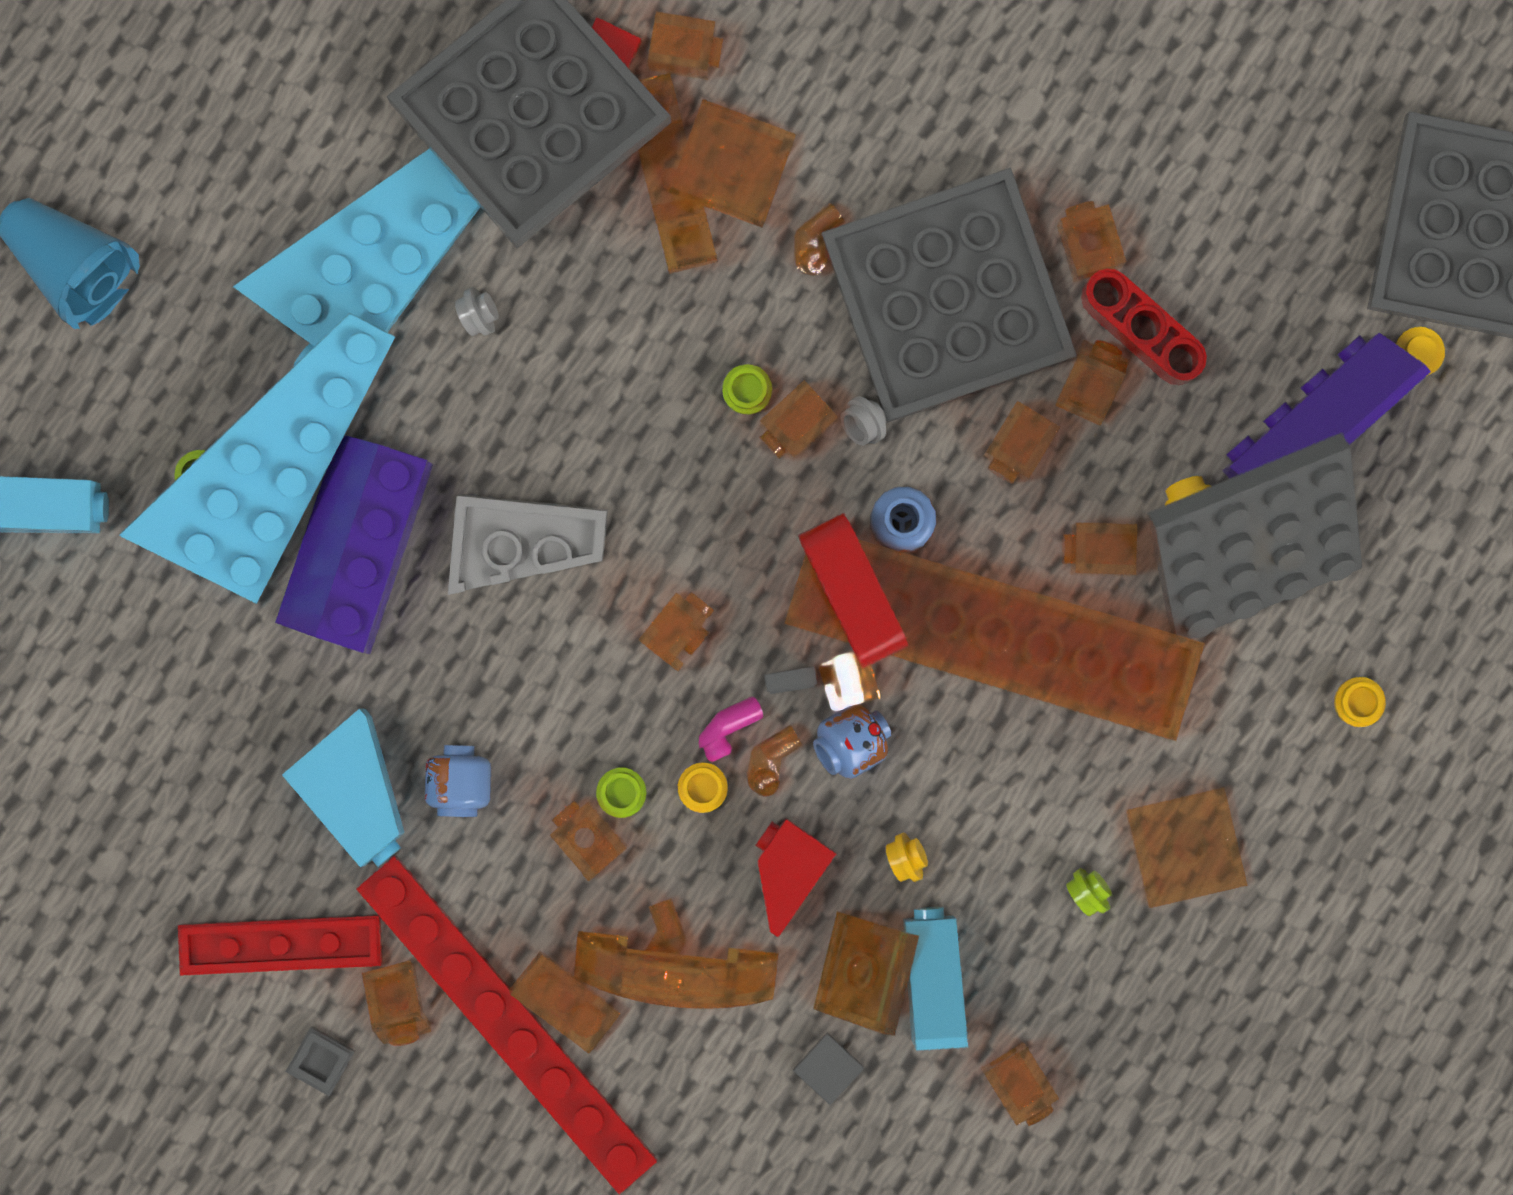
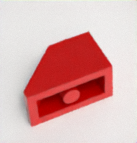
(789, 870)

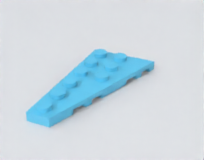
(366, 255)
(252, 485)

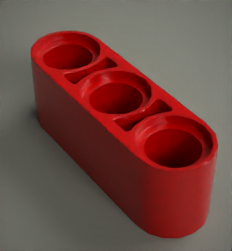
(1168, 331)
(853, 590)

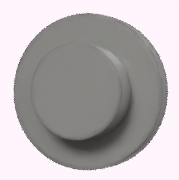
(477, 312)
(864, 421)

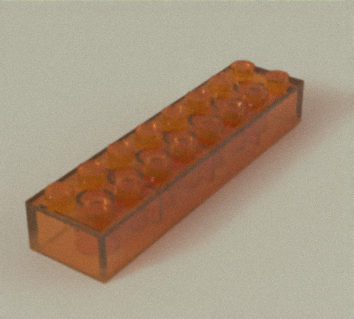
(1021, 642)

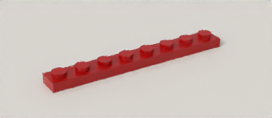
(507, 1024)

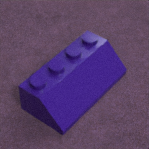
(1344, 402)
(354, 544)

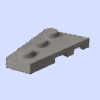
(519, 539)

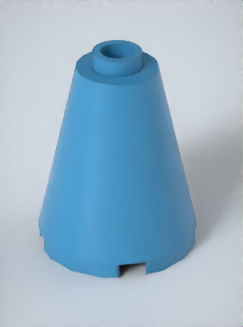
(68, 260)

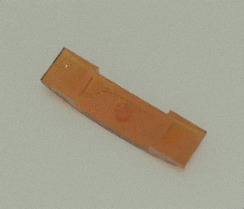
(680, 222)
(674, 979)

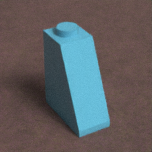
(51, 505)
(351, 790)
(936, 982)

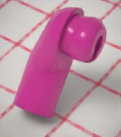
(726, 722)

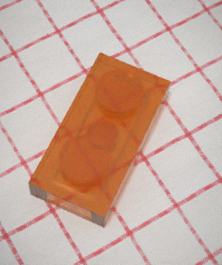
(564, 1002)

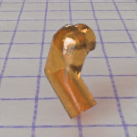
(809, 243)
(766, 761)

